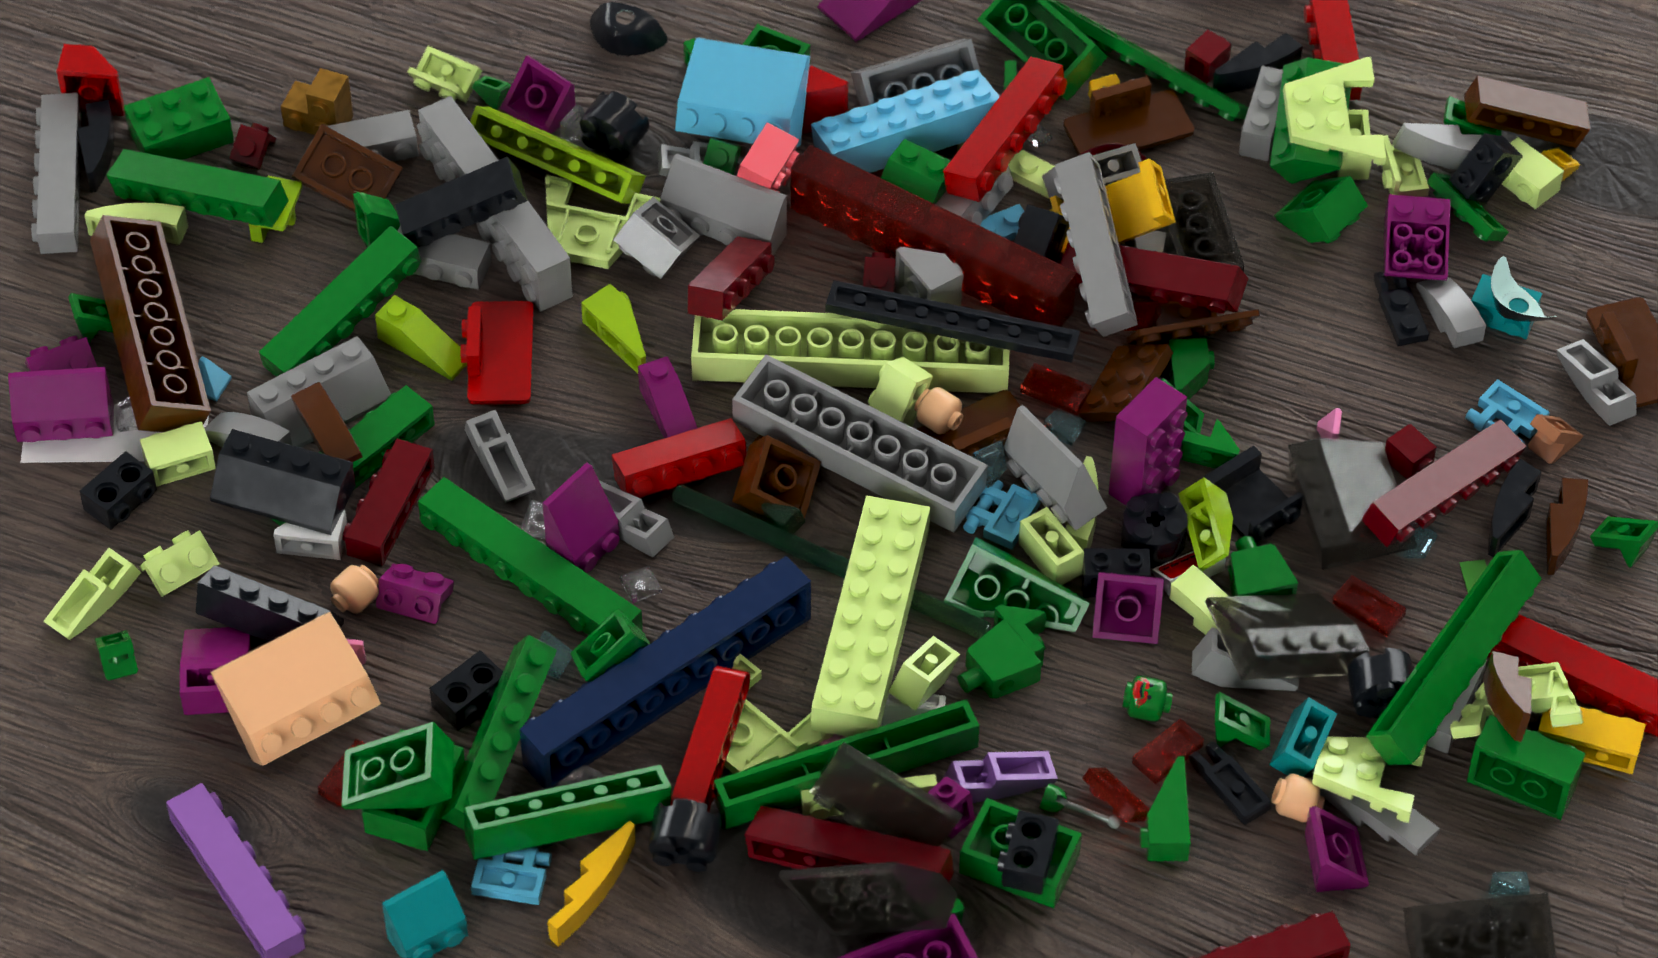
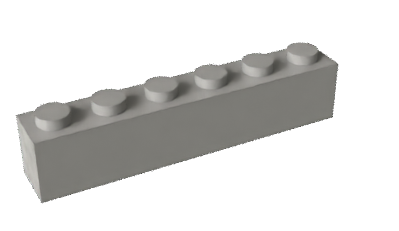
(58, 173)
(1095, 245)

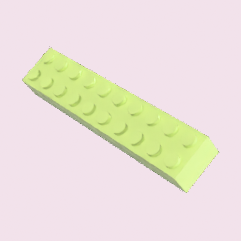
(839, 350)

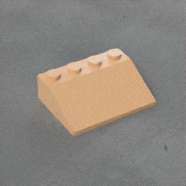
(295, 689)

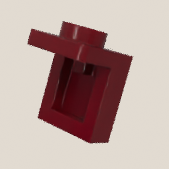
(251, 145)
(879, 271)

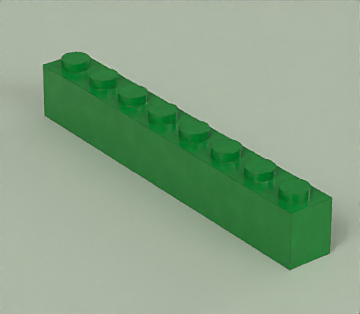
(521, 558)
(1454, 658)
(894, 745)

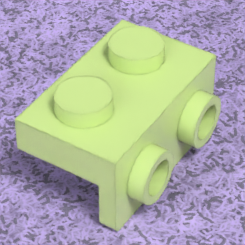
(446, 74)
(1403, 173)
(179, 563)

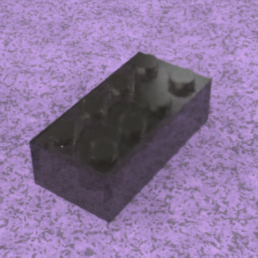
(1201, 221)

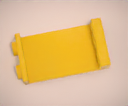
(1136, 203)

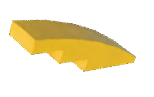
(598, 875)

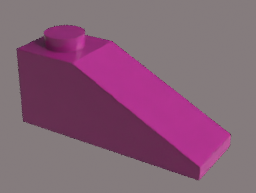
(665, 397)

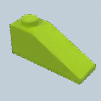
(613, 321)
(418, 337)
(1208, 521)

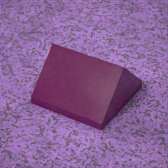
(539, 96)
(1128, 608)
(1334, 852)

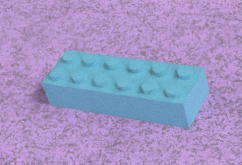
(927, 116)

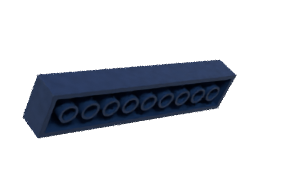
(664, 673)

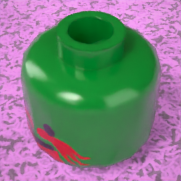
(1147, 698)

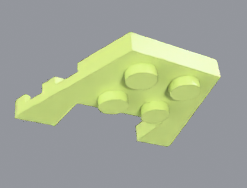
(1320, 115)
(585, 232)
(1548, 692)
(762, 740)
(1356, 768)

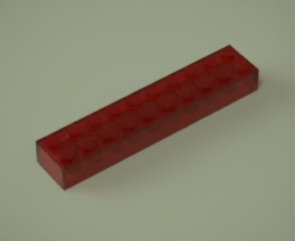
(893, 218)

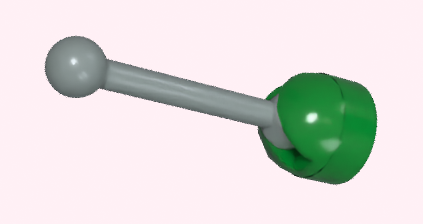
(1056, 799)

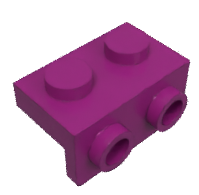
(72, 354)
(413, 592)

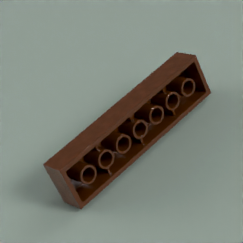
(149, 324)

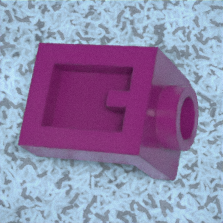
(958, 799)

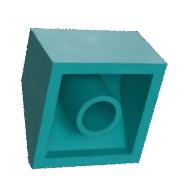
(425, 918)

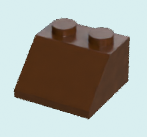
(776, 476)

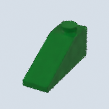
(1168, 819)

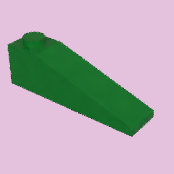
(997, 578)

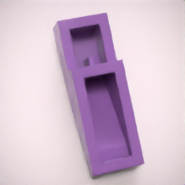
(1003, 774)

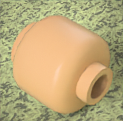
(939, 410)
(354, 589)
(1295, 796)

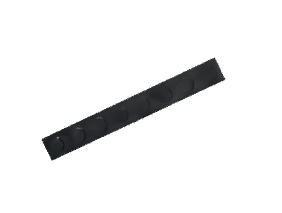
(952, 321)

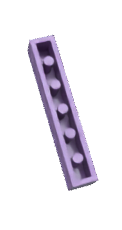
(235, 873)

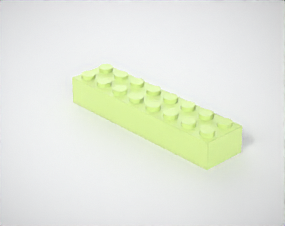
(870, 617)

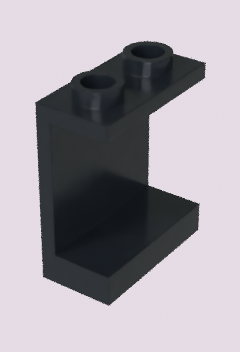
(1253, 498)

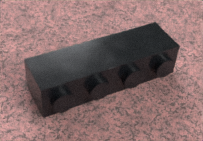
(461, 202)

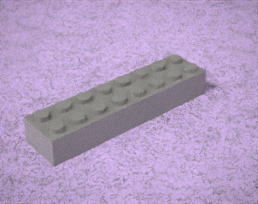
(516, 234)
(859, 441)

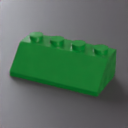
(1296, 161)

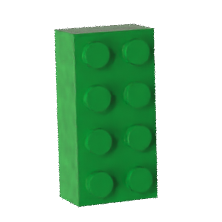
(1042, 32)

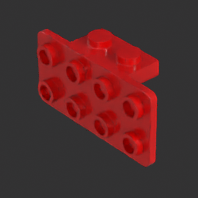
(498, 352)

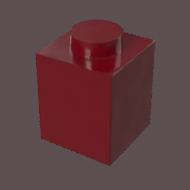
(1207, 55)
(1409, 451)

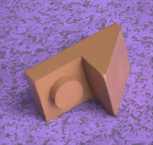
(1553, 437)

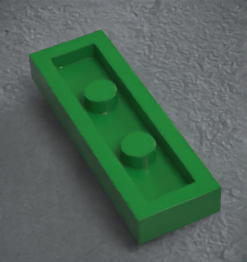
(1469, 211)

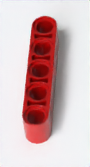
(712, 735)

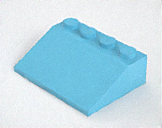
(739, 89)

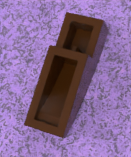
(325, 423)
(1564, 521)
(1508, 693)

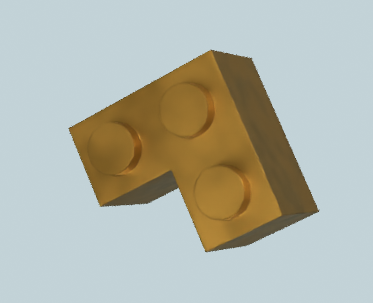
(322, 102)

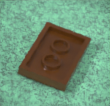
(343, 167)
(1123, 379)

